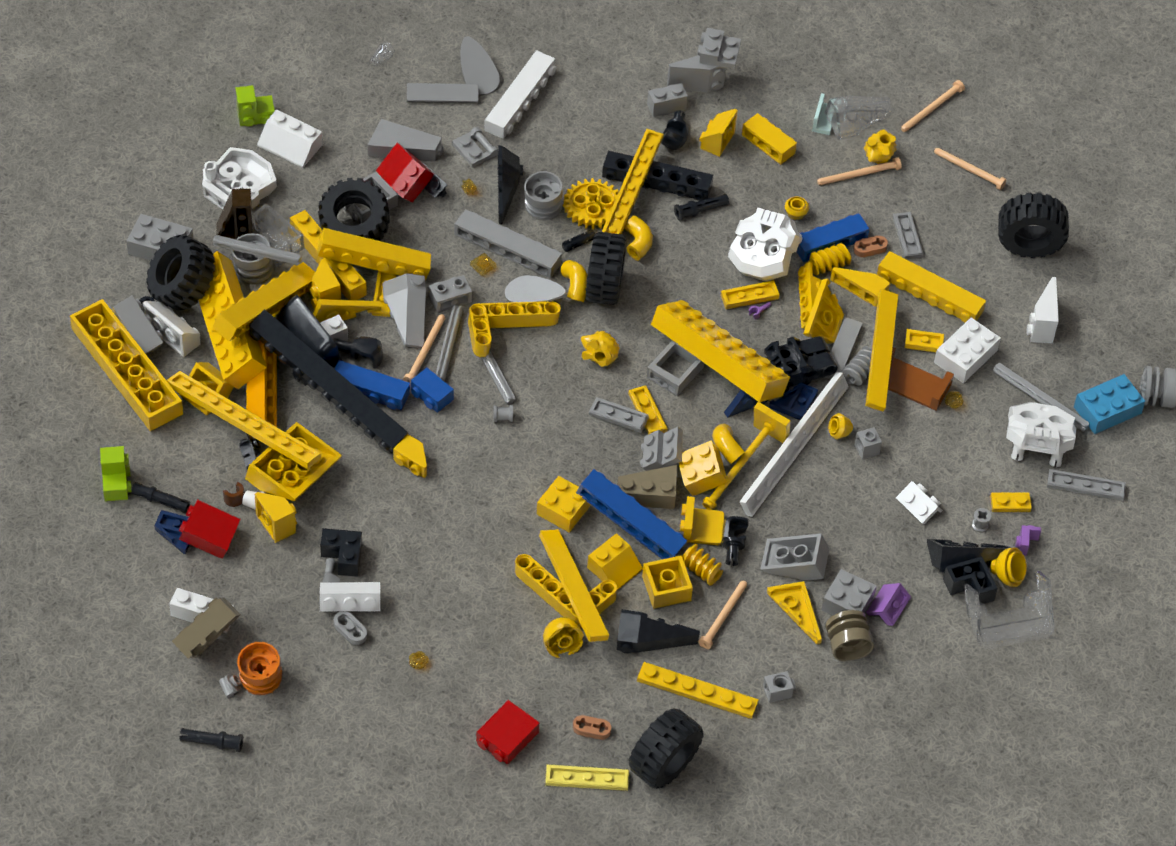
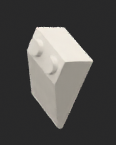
(1045, 316)

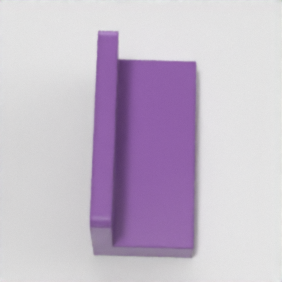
(889, 603)

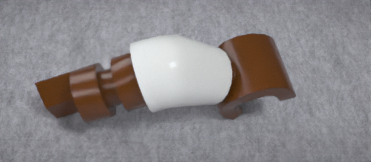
(240, 497)

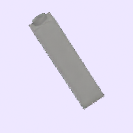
(418, 143)

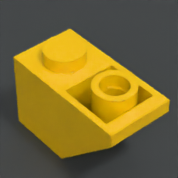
(411, 455)

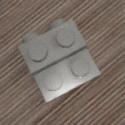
(718, 49)
(662, 449)

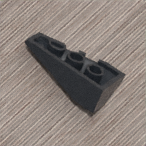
(643, 634)

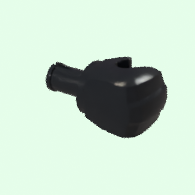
(675, 132)
(364, 346)
(731, 528)

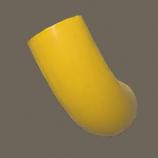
(643, 237)
(578, 279)
(725, 443)

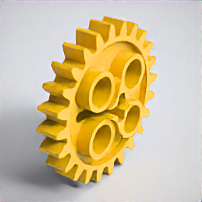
(589, 202)

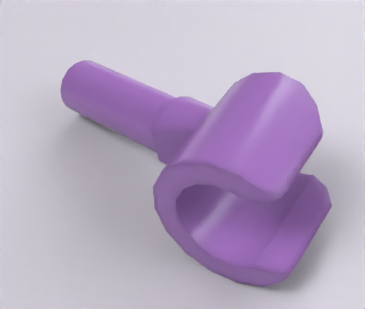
(758, 310)

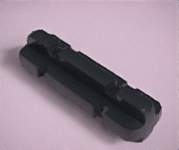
(578, 240)

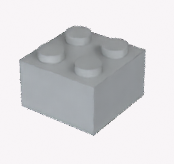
(848, 593)

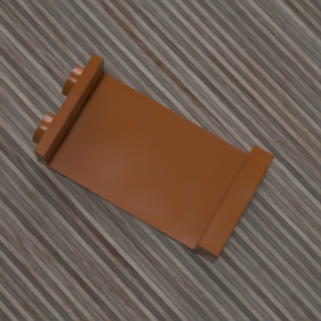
(917, 383)

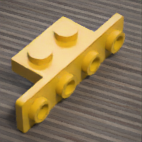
(807, 290)

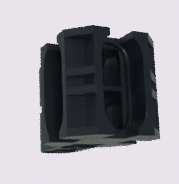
(802, 359)

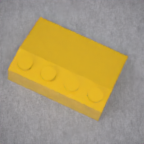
(284, 477)

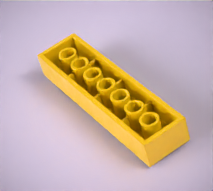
(720, 350)
(242, 357)
(126, 365)

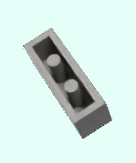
(138, 324)

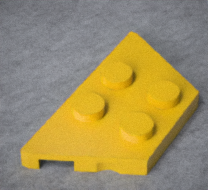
(825, 315)

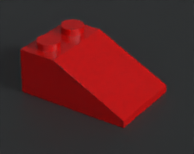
(404, 173)

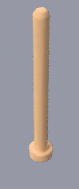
(958, 86)
(896, 163)
(425, 349)

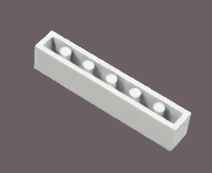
(520, 94)

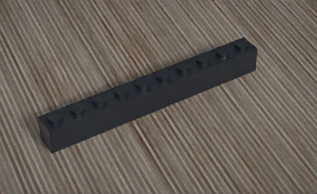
(327, 381)

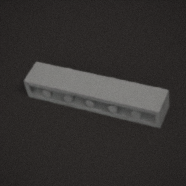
(507, 243)

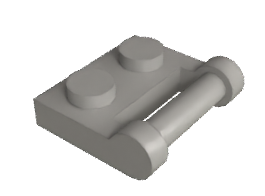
(469, 149)

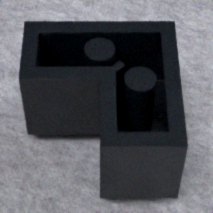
(345, 546)
(973, 573)

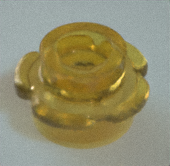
(468, 186)
(954, 395)
(418, 665)

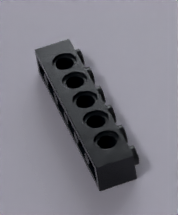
(661, 176)

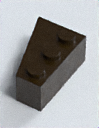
(236, 215)

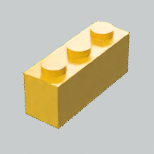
(769, 138)

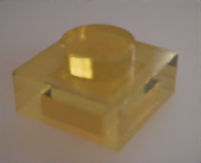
(483, 264)

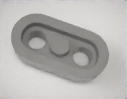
(352, 628)

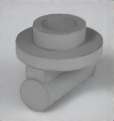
(230, 685)

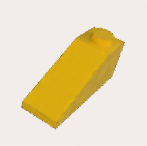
(860, 283)

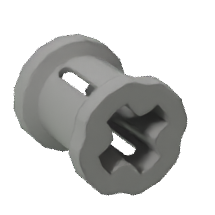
(502, 413)
(981, 519)

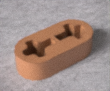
(870, 246)
(591, 727)

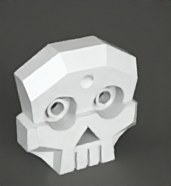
(238, 170)
(768, 232)
(1041, 430)

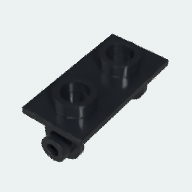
(436, 186)
(249, 447)

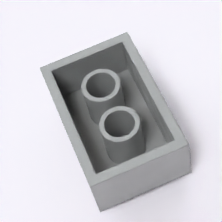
(151, 233)

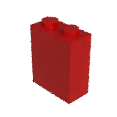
(208, 528)
(507, 732)

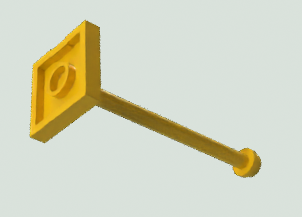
(770, 424)

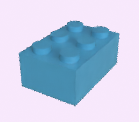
(1109, 403)

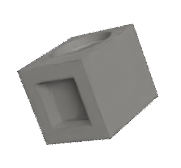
(868, 443)
(775, 693)

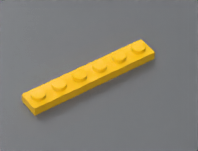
(697, 690)

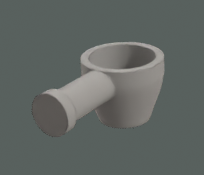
(329, 577)

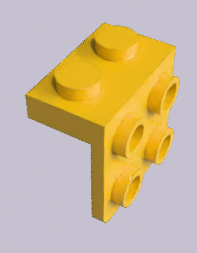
(701, 525)

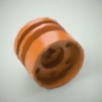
(259, 658)

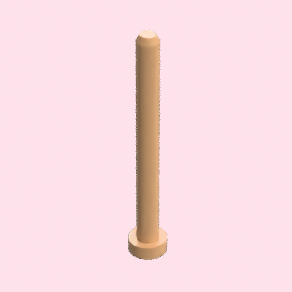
(971, 168)
(706, 641)

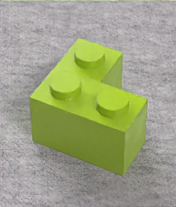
(252, 109)
(114, 473)

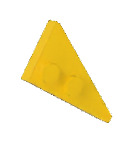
(345, 308)
(796, 604)

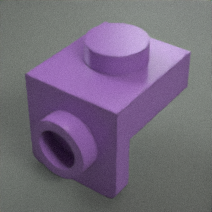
(1027, 533)

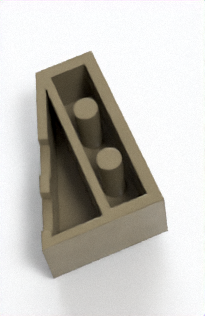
(652, 487)
(206, 628)

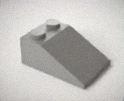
(695, 75)
(796, 557)

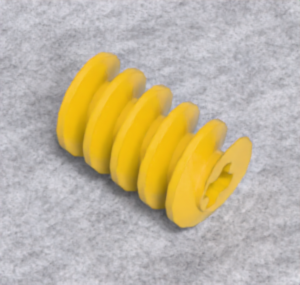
(829, 257)
(701, 565)

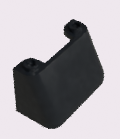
(307, 328)

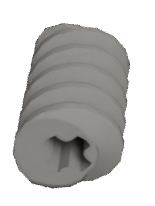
(859, 367)

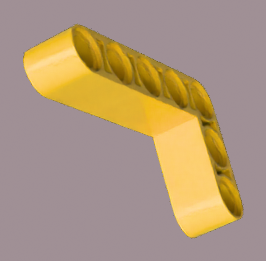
(506, 315)
(558, 597)

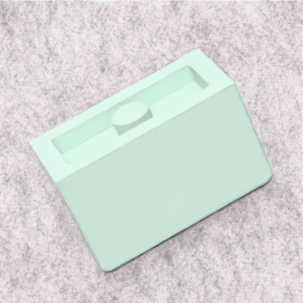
(821, 122)

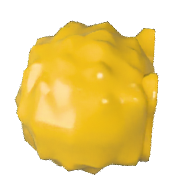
(880, 147)
(600, 348)

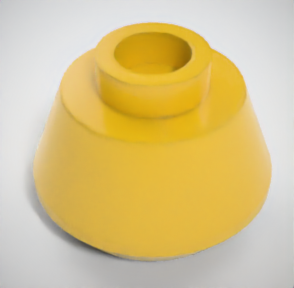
(796, 207)
(840, 426)

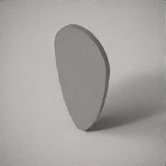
(478, 66)
(533, 289)

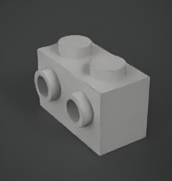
(667, 99)
(450, 293)

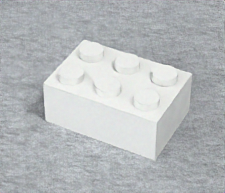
(967, 350)

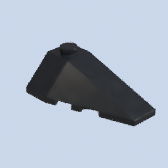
(508, 179)
(947, 553)

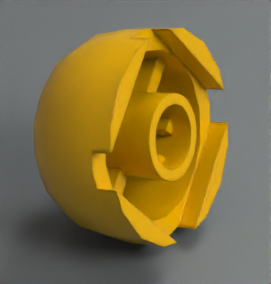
(564, 633)

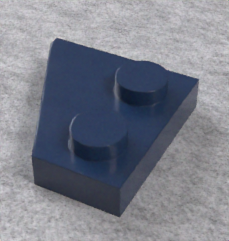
(795, 401)
(741, 403)
(168, 526)

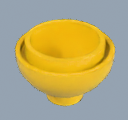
(1010, 567)

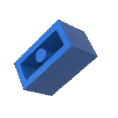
(432, 390)

